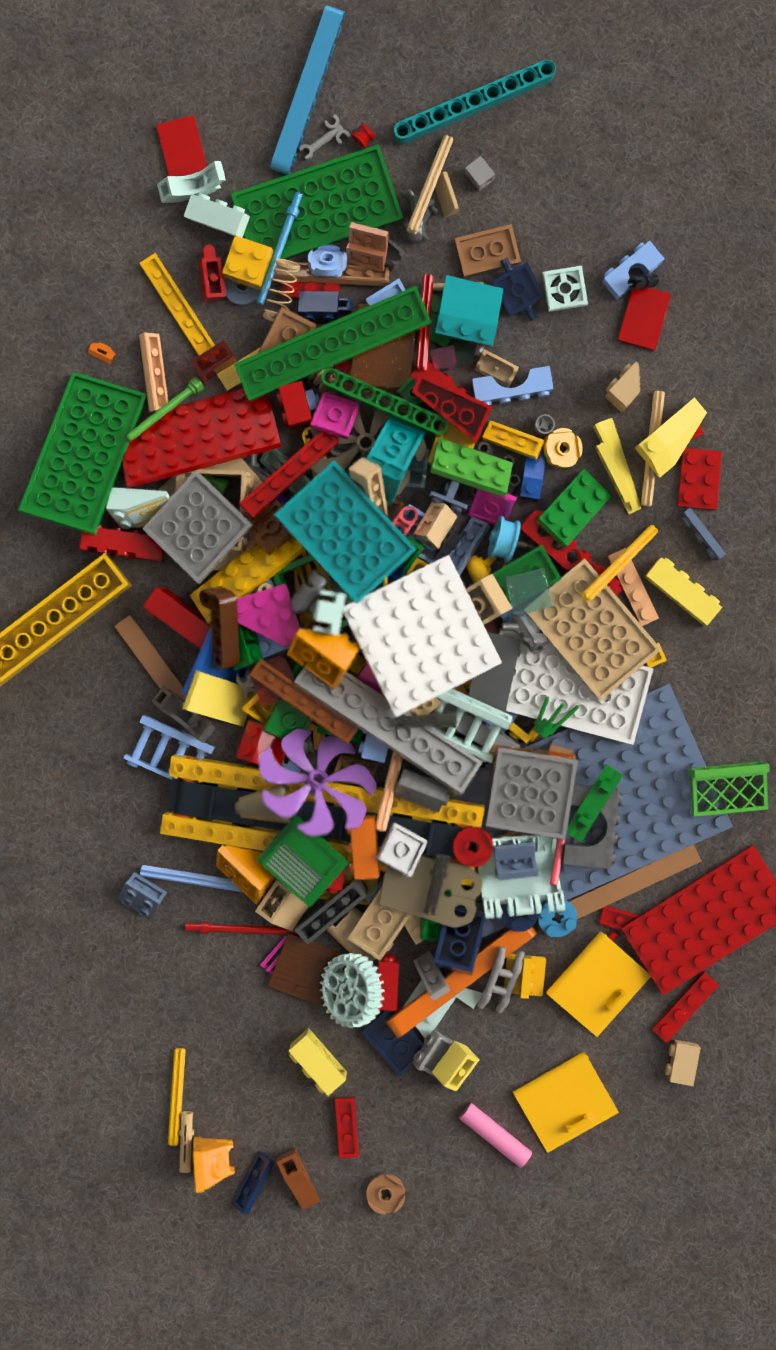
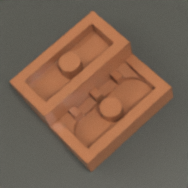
(367, 247)

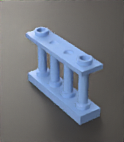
(168, 732)

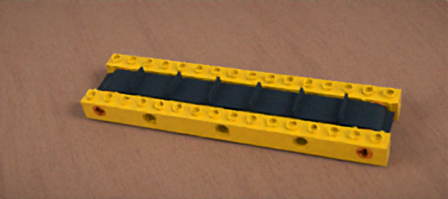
(209, 810)

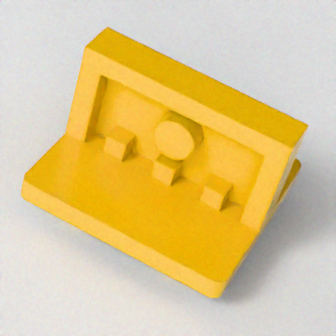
(531, 976)

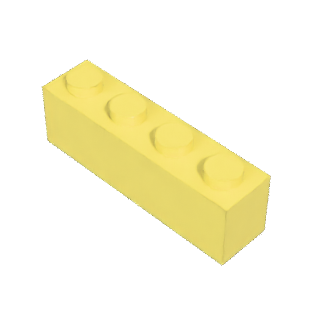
(683, 591)

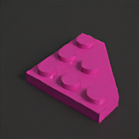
(269, 614)

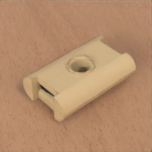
(344, 928)

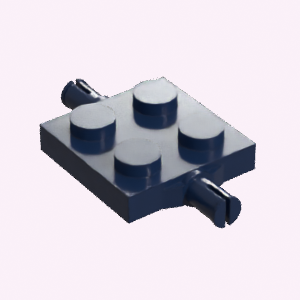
(519, 289)

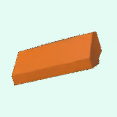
(106, 358)

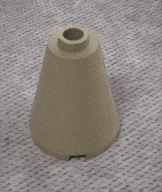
(253, 807)

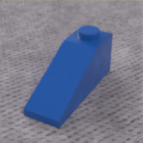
(532, 477)

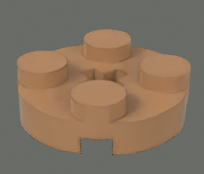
(388, 1204)

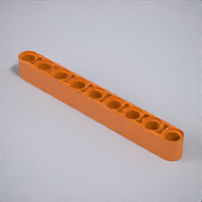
(424, 1006)

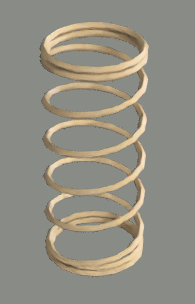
(290, 265)

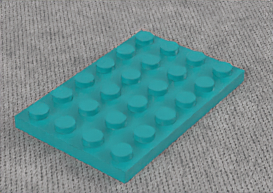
(345, 532)

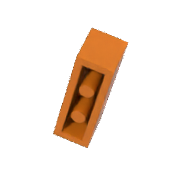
(364, 849)

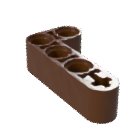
(223, 625)

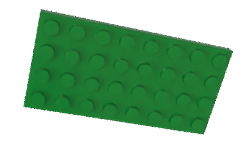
(334, 195)
(83, 454)

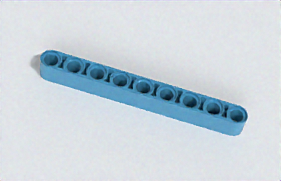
(306, 90)

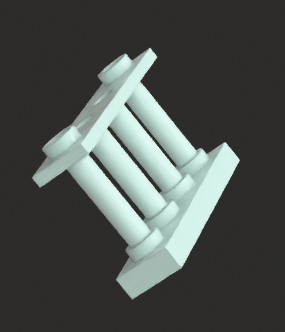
(481, 712)

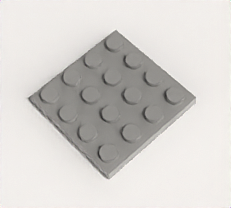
(197, 526)
(532, 793)

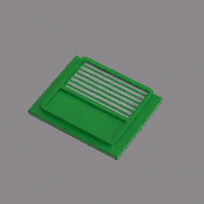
(302, 862)

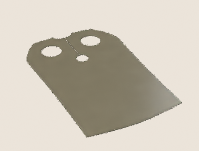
(411, 893)

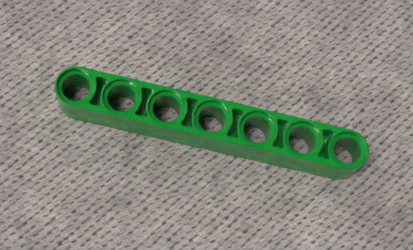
(377, 395)

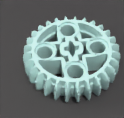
(351, 990)

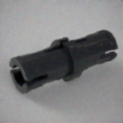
(643, 281)
(450, 543)

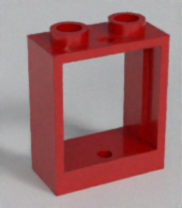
(389, 975)

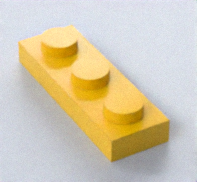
(513, 440)

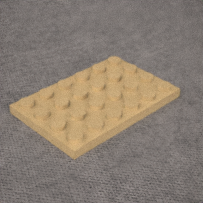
(594, 636)

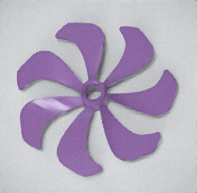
(288, 805)

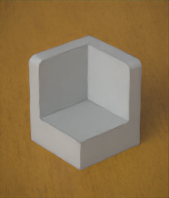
(479, 173)

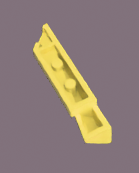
(614, 461)

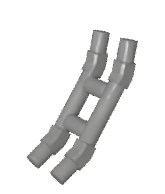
(498, 971)

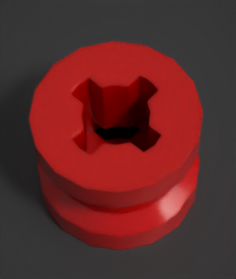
(363, 135)

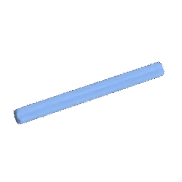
(188, 878)

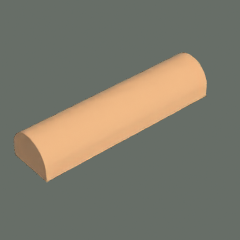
(153, 371)

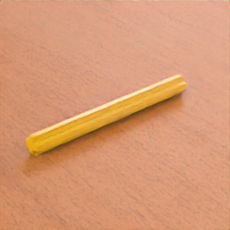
(619, 563)

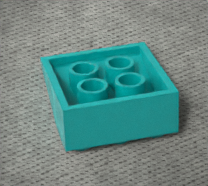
(468, 311)

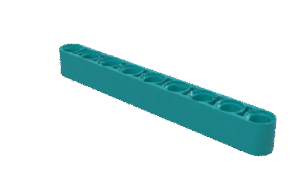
(479, 94)

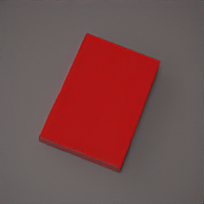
(181, 146)
(644, 318)

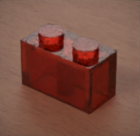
(214, 361)

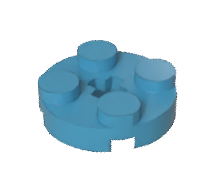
(562, 927)

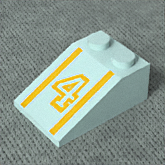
(135, 506)

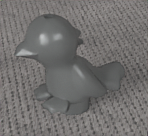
(421, 234)

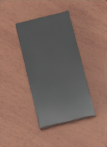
(495, 684)

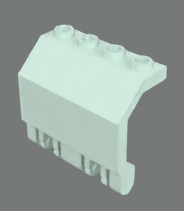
(521, 890)

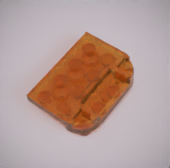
(387, 364)

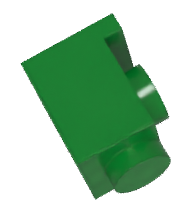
(404, 392)

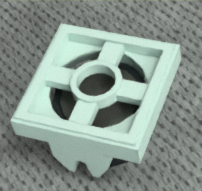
(564, 290)

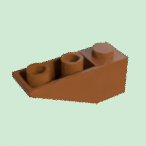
(297, 1178)

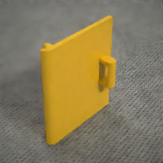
(598, 984)
(565, 1102)

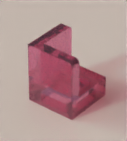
(444, 358)

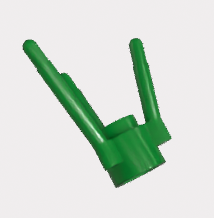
(545, 726)

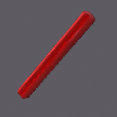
(423, 333)

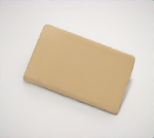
(446, 195)

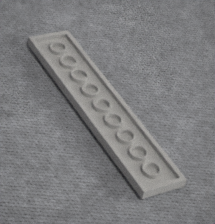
(374, 716)

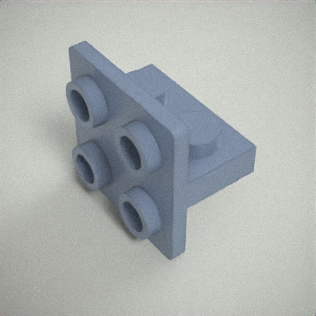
(449, 492)
(515, 861)
(141, 895)

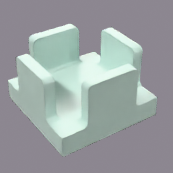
(329, 612)

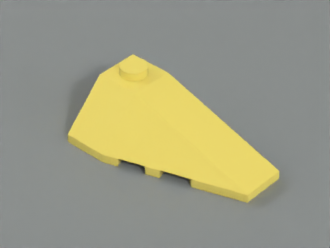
(668, 441)

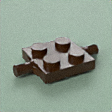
(268, 530)

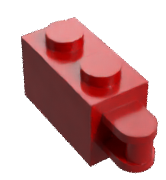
(211, 275)

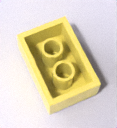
(317, 1062)

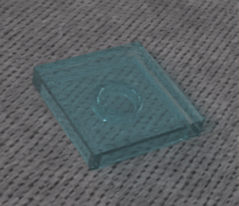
(529, 592)

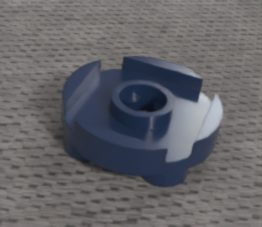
(517, 923)

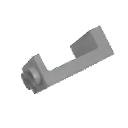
(432, 1051)

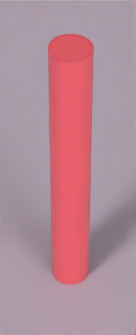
(557, 862)

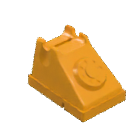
(324, 653)
(245, 871)
(211, 1161)

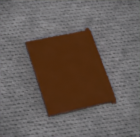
(301, 968)

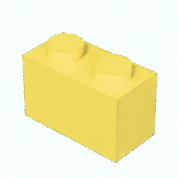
(455, 1066)

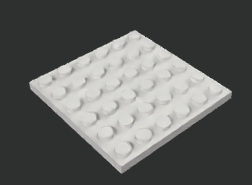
(421, 635)

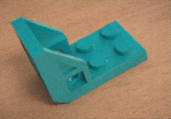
(394, 453)

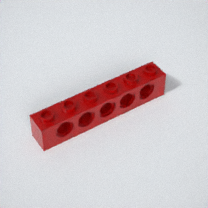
(530, 529)

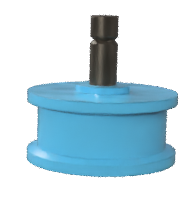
(505, 540)

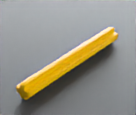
(176, 1096)

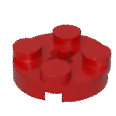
(483, 851)

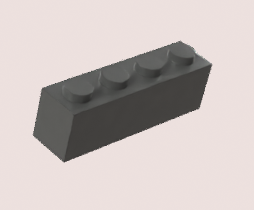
(331, 910)

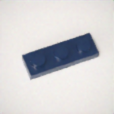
(253, 1183)

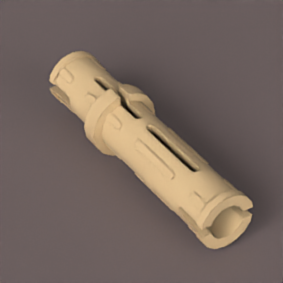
(186, 1133)

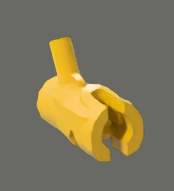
(479, 568)

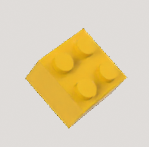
(247, 262)

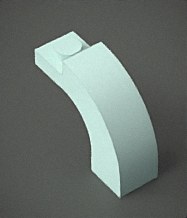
(179, 188)

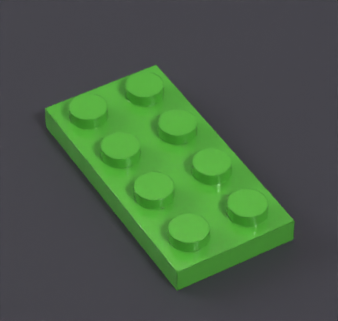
(471, 467)

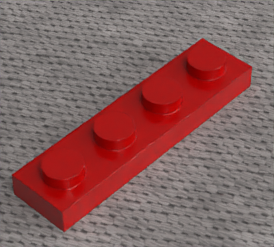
(685, 1007)

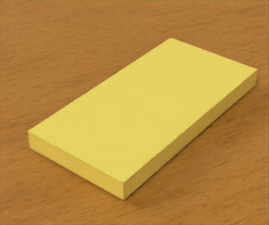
(217, 699)

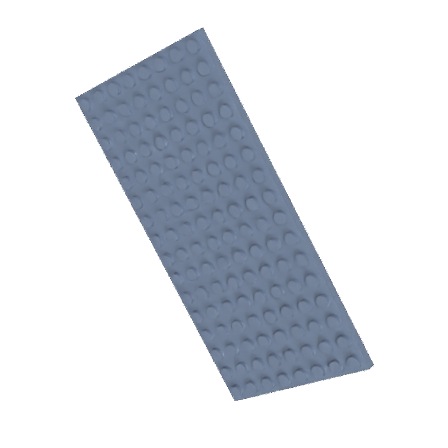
(653, 788)

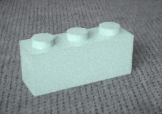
(217, 215)

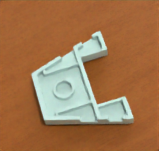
(468, 996)

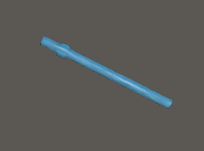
(292, 212)

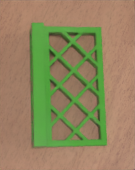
(729, 771)

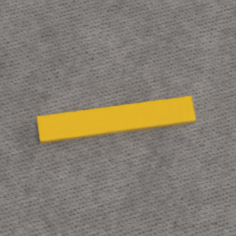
(177, 304)

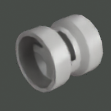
(544, 425)

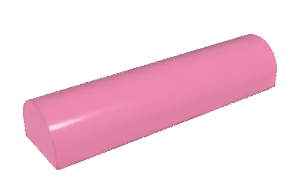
(495, 1135)

